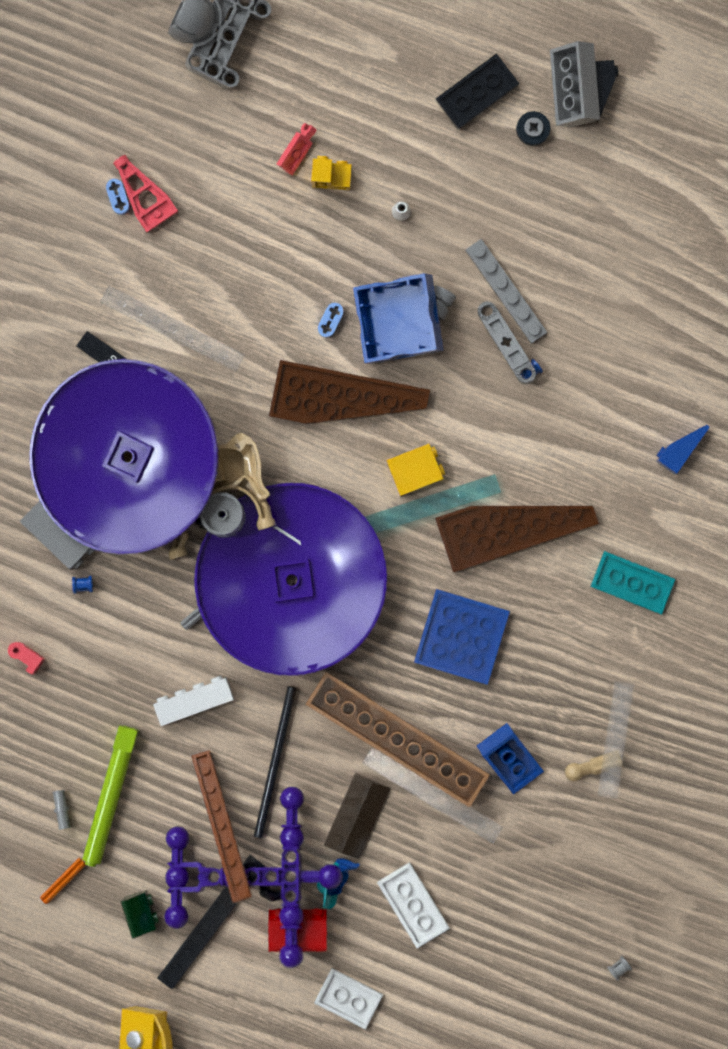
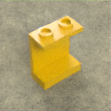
(415, 469)

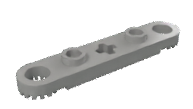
(514, 353)

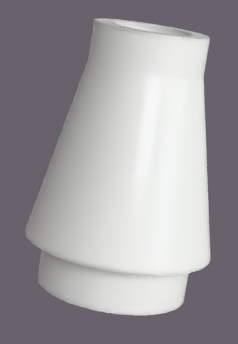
(401, 215)

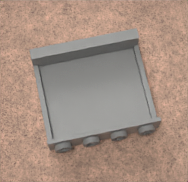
(58, 542)

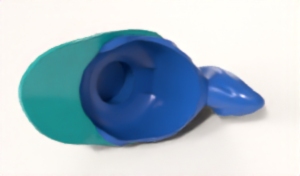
(331, 895)

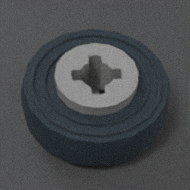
(535, 134)

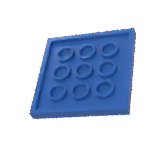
(461, 636)

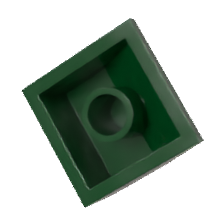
(139, 913)

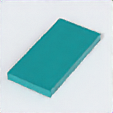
(632, 582)

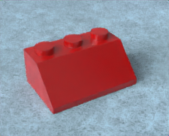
(309, 938)

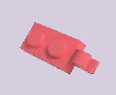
(297, 149)

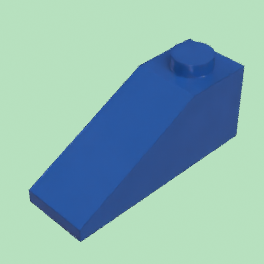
(678, 452)

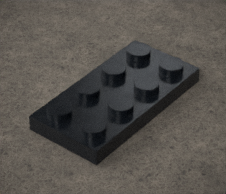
(477, 91)

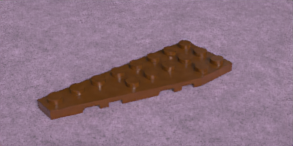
(323, 395)

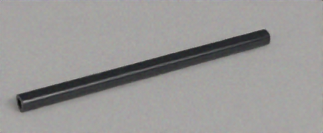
(275, 762)

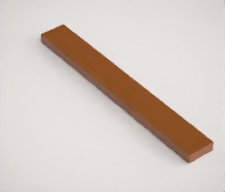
(221, 826)

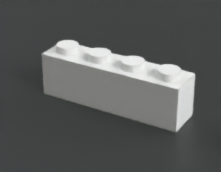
(193, 701)

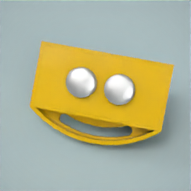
(144, 1029)

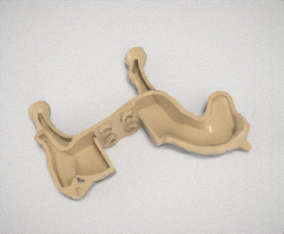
(237, 471)

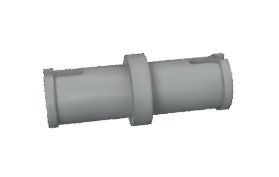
(61, 809)

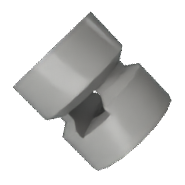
(443, 299)

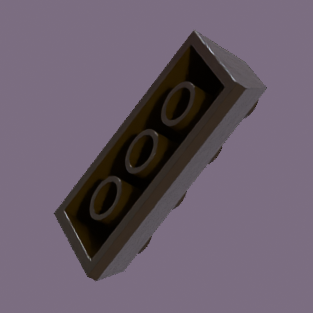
(356, 816)

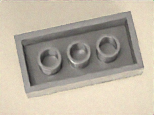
(574, 84)

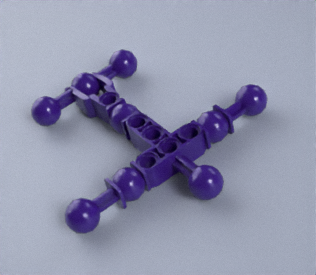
(291, 914)

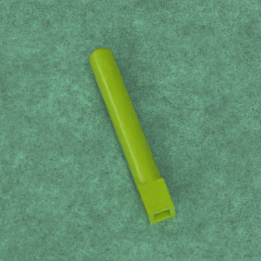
(110, 794)

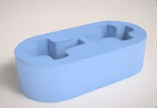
(113, 198)
(326, 317)

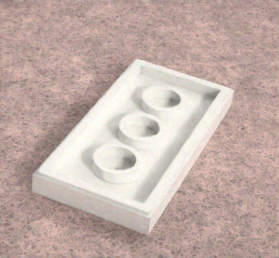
(413, 905)

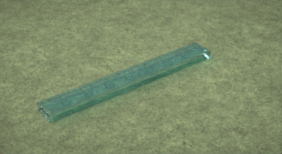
(434, 503)

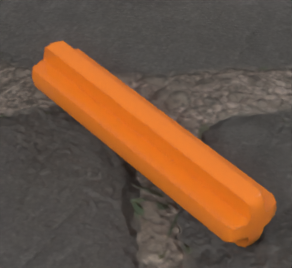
(63, 880)

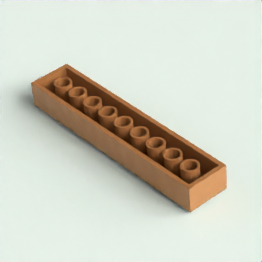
(397, 739)

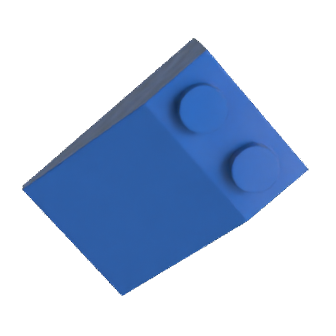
(509, 758)

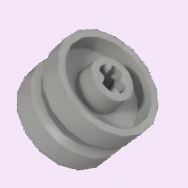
(233, 520)

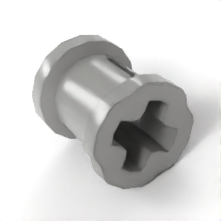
(619, 968)

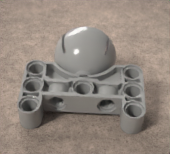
(197, 24)

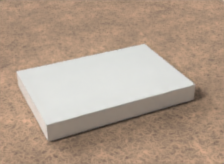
(348, 998)

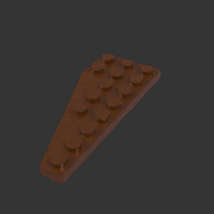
(494, 531)

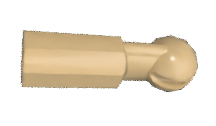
(576, 771)

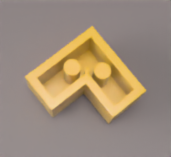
(330, 175)

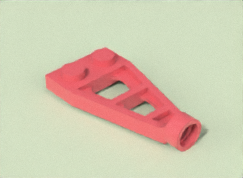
(155, 214)

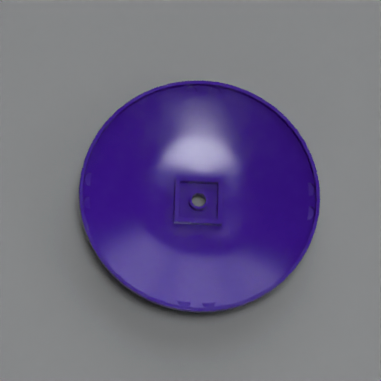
(82, 447)
(300, 626)

